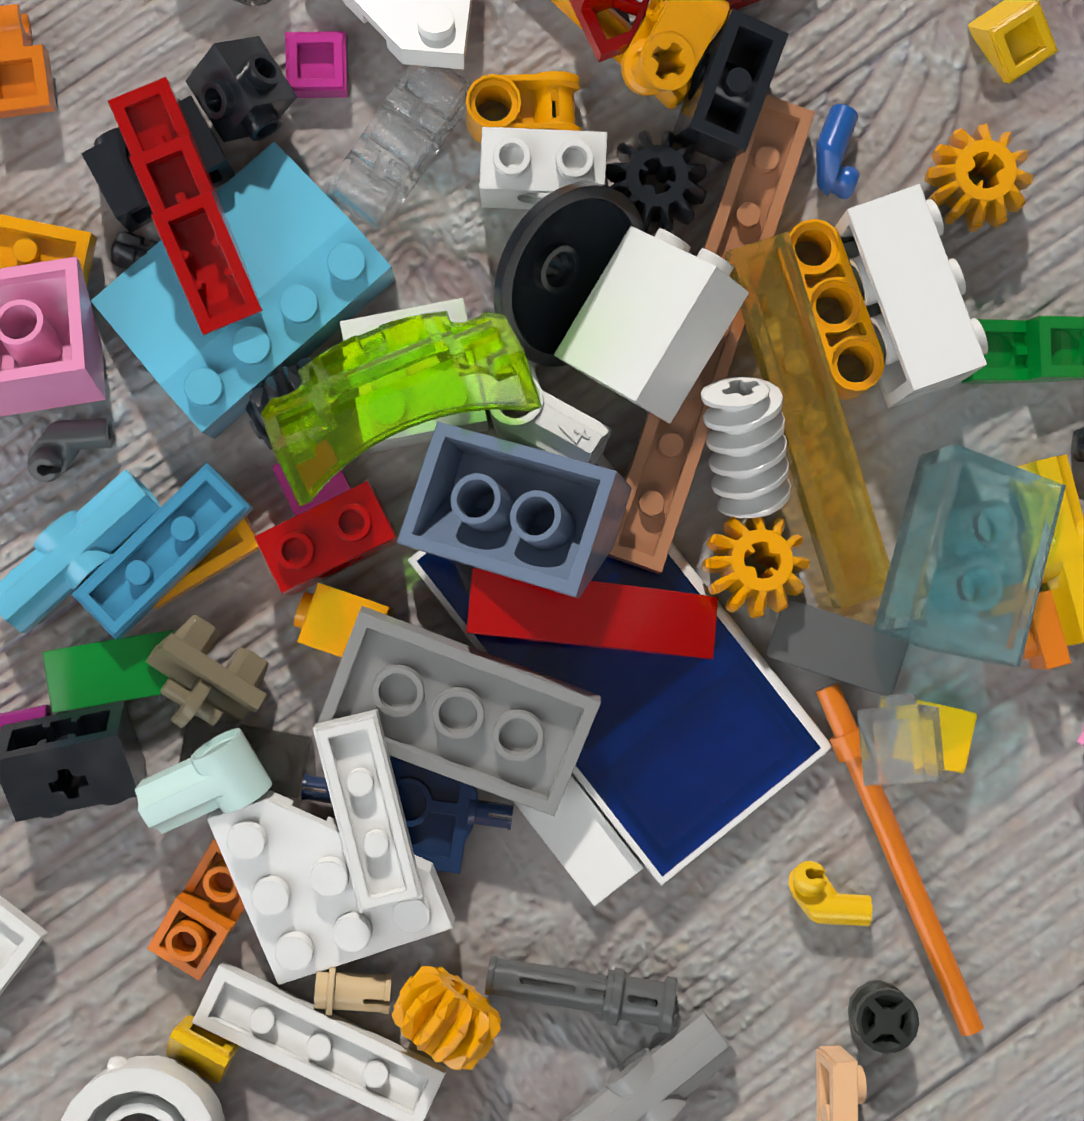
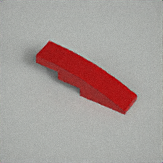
(185, 206)
(601, 618)

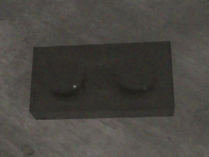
(279, 751)

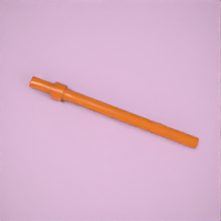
(848, 750)

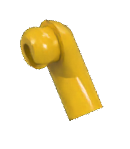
(821, 900)

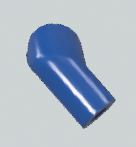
(830, 151)

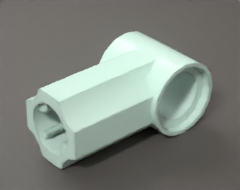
(216, 776)

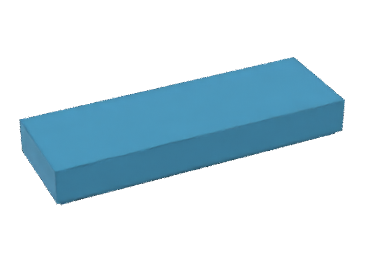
(162, 551)

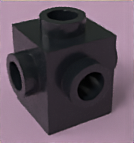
(241, 89)

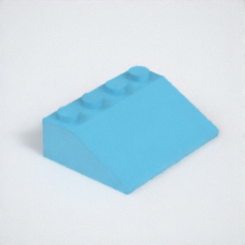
(307, 273)

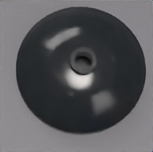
(557, 261)

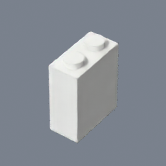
(653, 320)

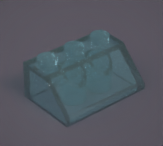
(969, 556)

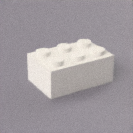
(912, 295)

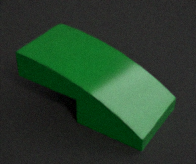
(1032, 350)
(102, 672)

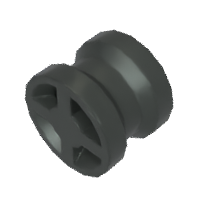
(893, 1026)

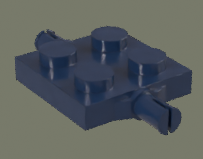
(436, 812)

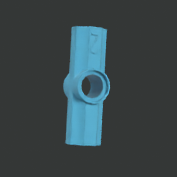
(74, 550)

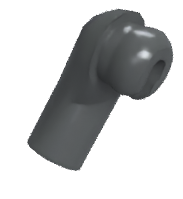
(63, 442)

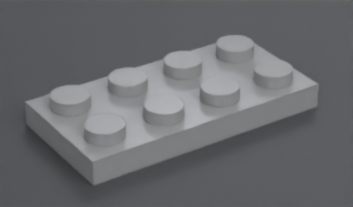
(463, 710)

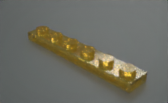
(815, 429)

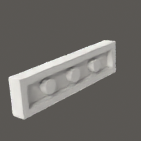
(319, 1045)

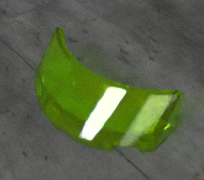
(390, 383)

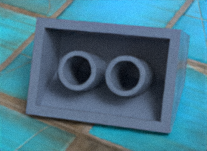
(514, 510)

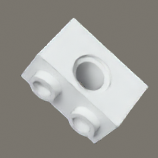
(529, 164)

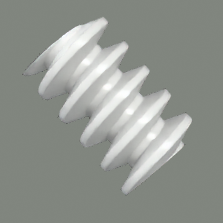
(747, 446)

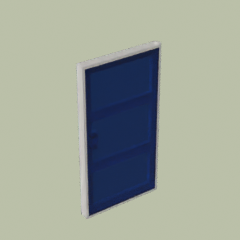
(676, 738)

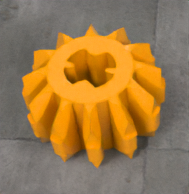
(984, 156)
(742, 580)
(446, 1018)

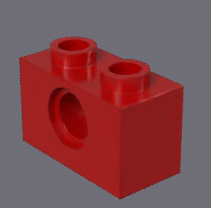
(327, 539)

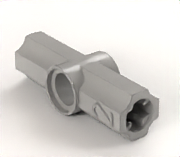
(658, 1080)

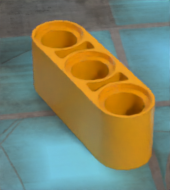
(837, 281)

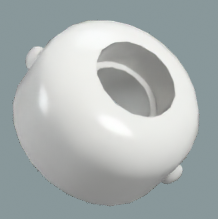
(149, 1087)

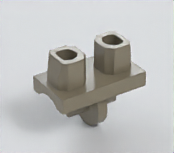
(201, 683)

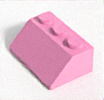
(48, 338)

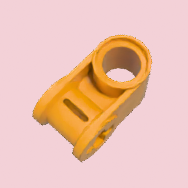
(679, 35)
(527, 100)

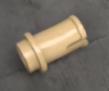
(352, 991)

